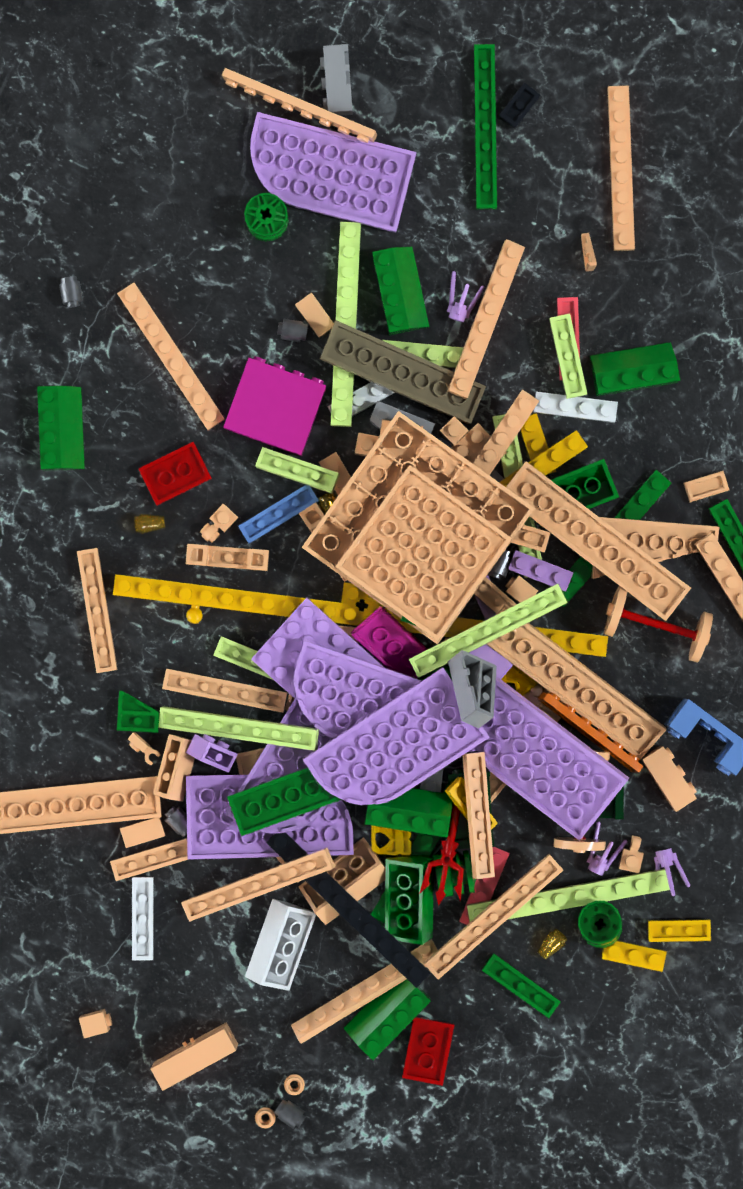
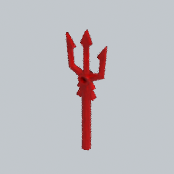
(448, 853)

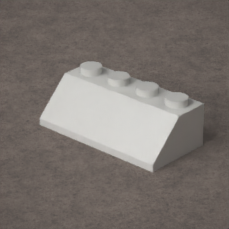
(280, 945)

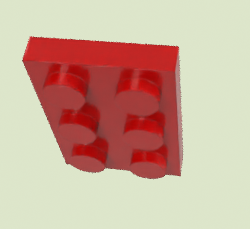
(175, 473)
(428, 1050)

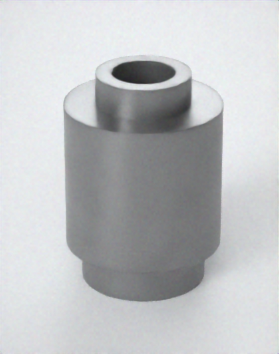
(70, 291)
(292, 330)
(501, 567)
(177, 820)
(290, 1114)

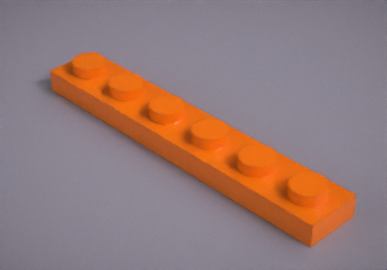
(597, 736)

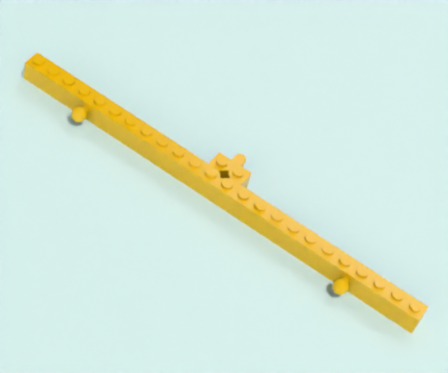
(281, 605)

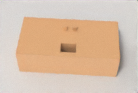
(194, 1056)

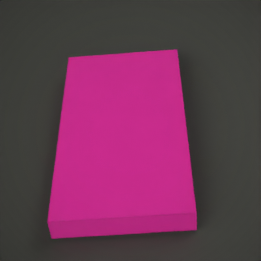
(388, 641)

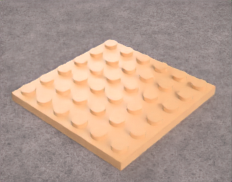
(423, 553)

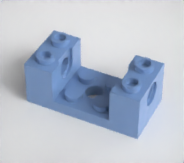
(688, 715)

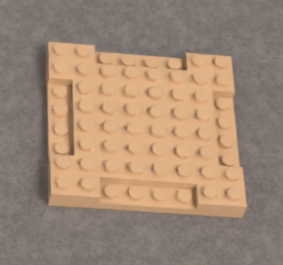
(398, 447)

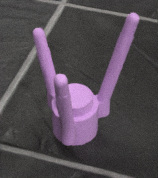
(458, 311)
(665, 859)
(599, 863)

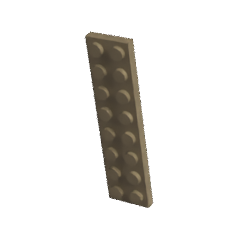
(398, 371)

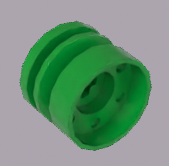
(270, 228)
(452, 874)
(592, 915)

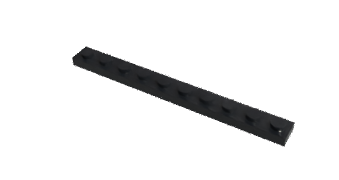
(354, 913)

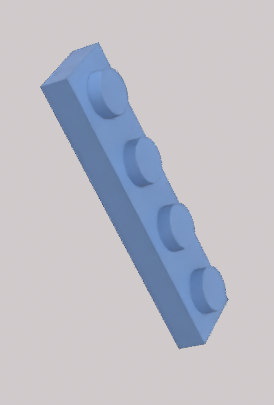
(278, 513)

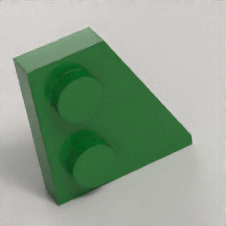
(136, 715)

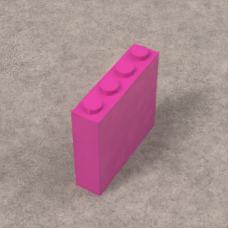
(275, 406)

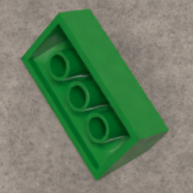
(400, 290)
(634, 369)
(61, 428)
(589, 485)
(413, 812)
(406, 911)
(386, 1017)

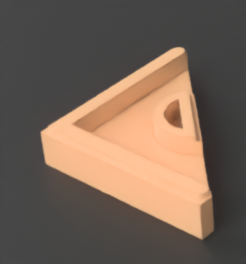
(588, 253)

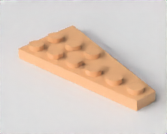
(660, 539)

